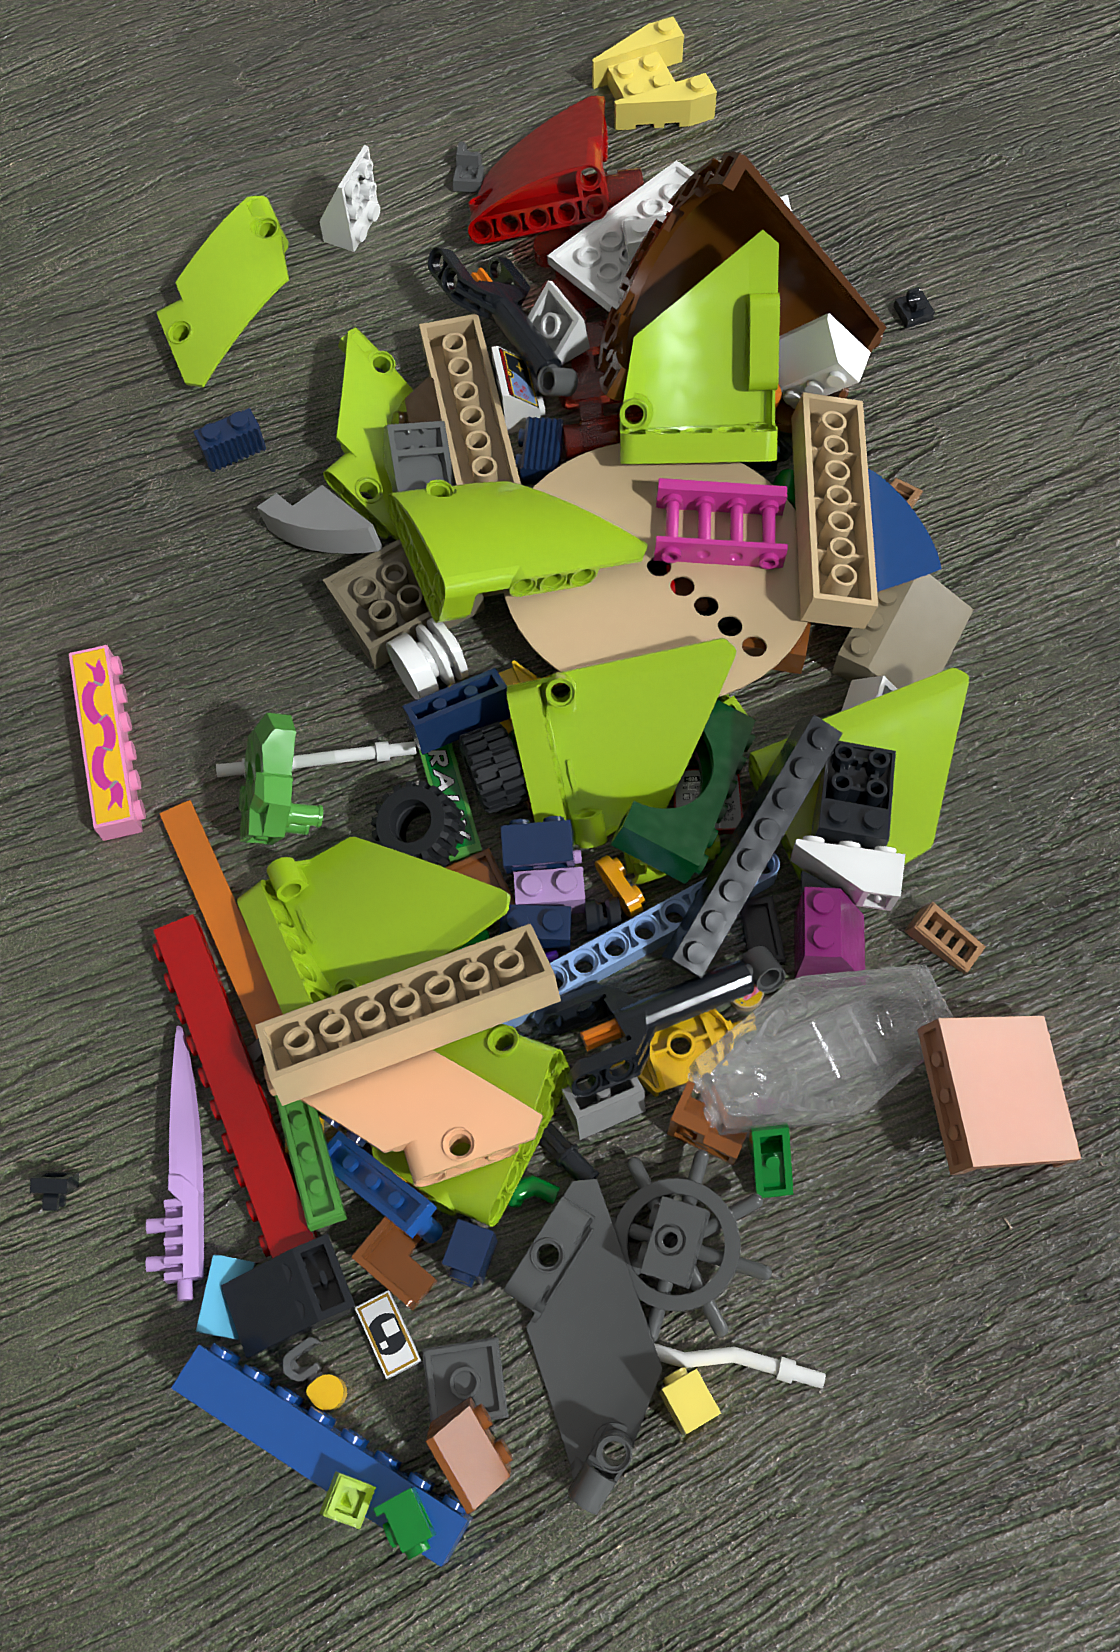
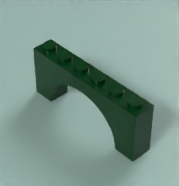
(678, 837)

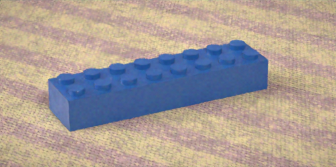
(310, 1441)

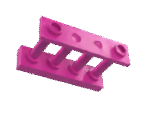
(720, 497)

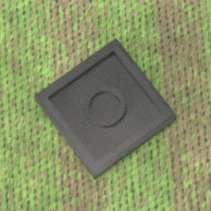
(463, 1372)

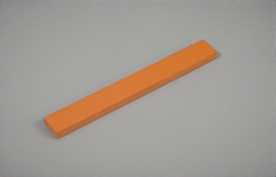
(221, 913)

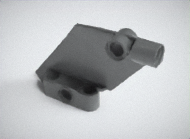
(588, 1339)

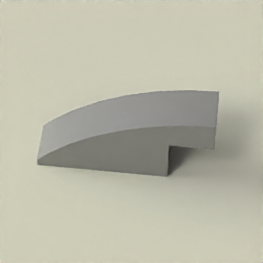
(320, 523)

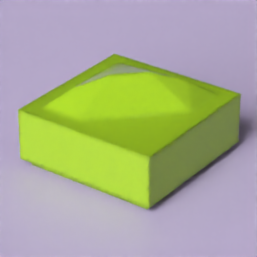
(347, 1500)

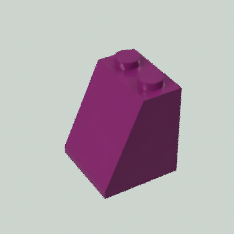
(827, 933)

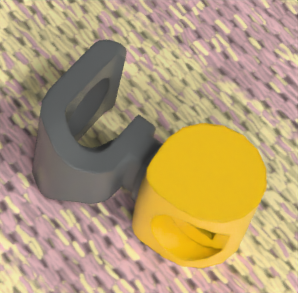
(323, 1390)

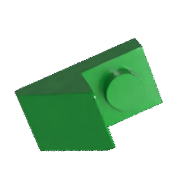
(771, 1160)

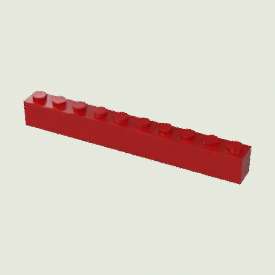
(235, 1086)

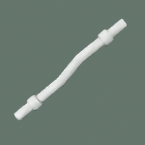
(381, 751)
(784, 1369)

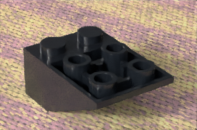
(855, 796)
(288, 1296)

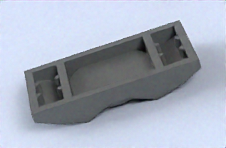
(417, 455)

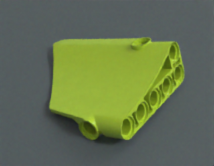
(615, 734)
(527, 1072)

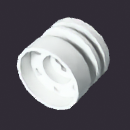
(431, 657)

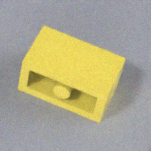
(688, 1400)

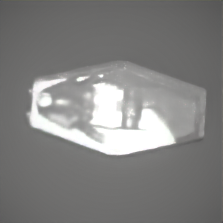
(818, 1049)

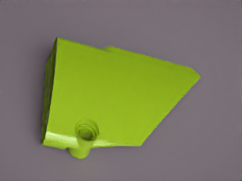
(710, 368)

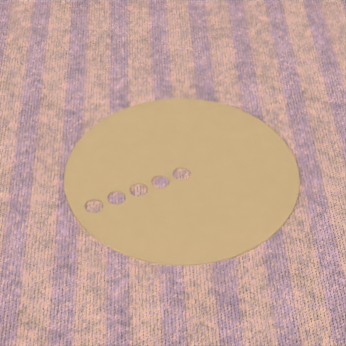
(637, 613)

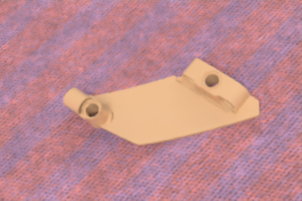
(426, 1111)

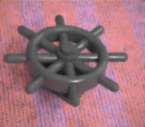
(676, 1241)

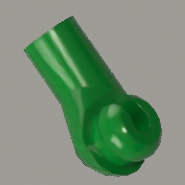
(533, 1186)

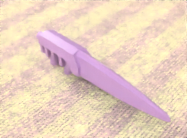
(185, 1212)

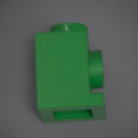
(407, 1523)

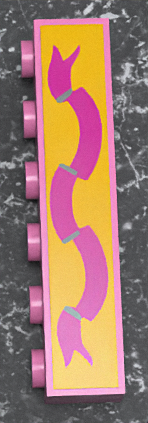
(106, 743)

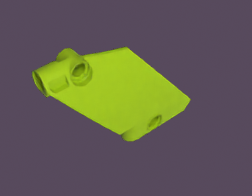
(225, 288)
(364, 410)

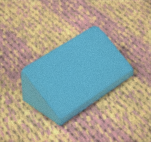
(214, 1313)

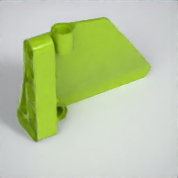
(922, 729)
(359, 918)

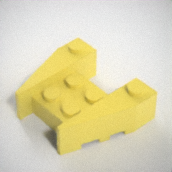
(644, 86)

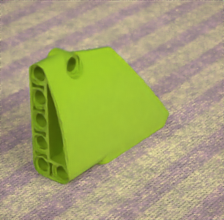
(500, 539)

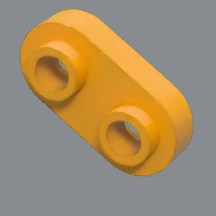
(612, 874)

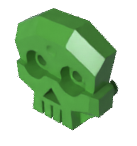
(267, 796)

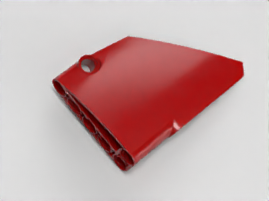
(545, 174)

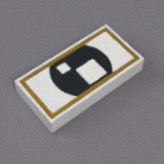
(388, 1334)

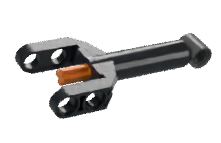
(502, 302)
(638, 1020)

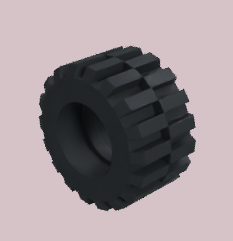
(493, 767)
(409, 803)

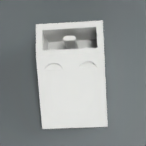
(352, 206)
(864, 875)

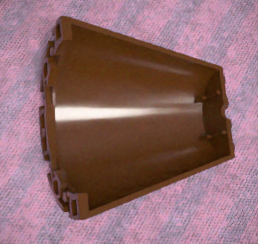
(708, 223)

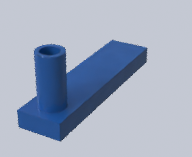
(383, 1189)

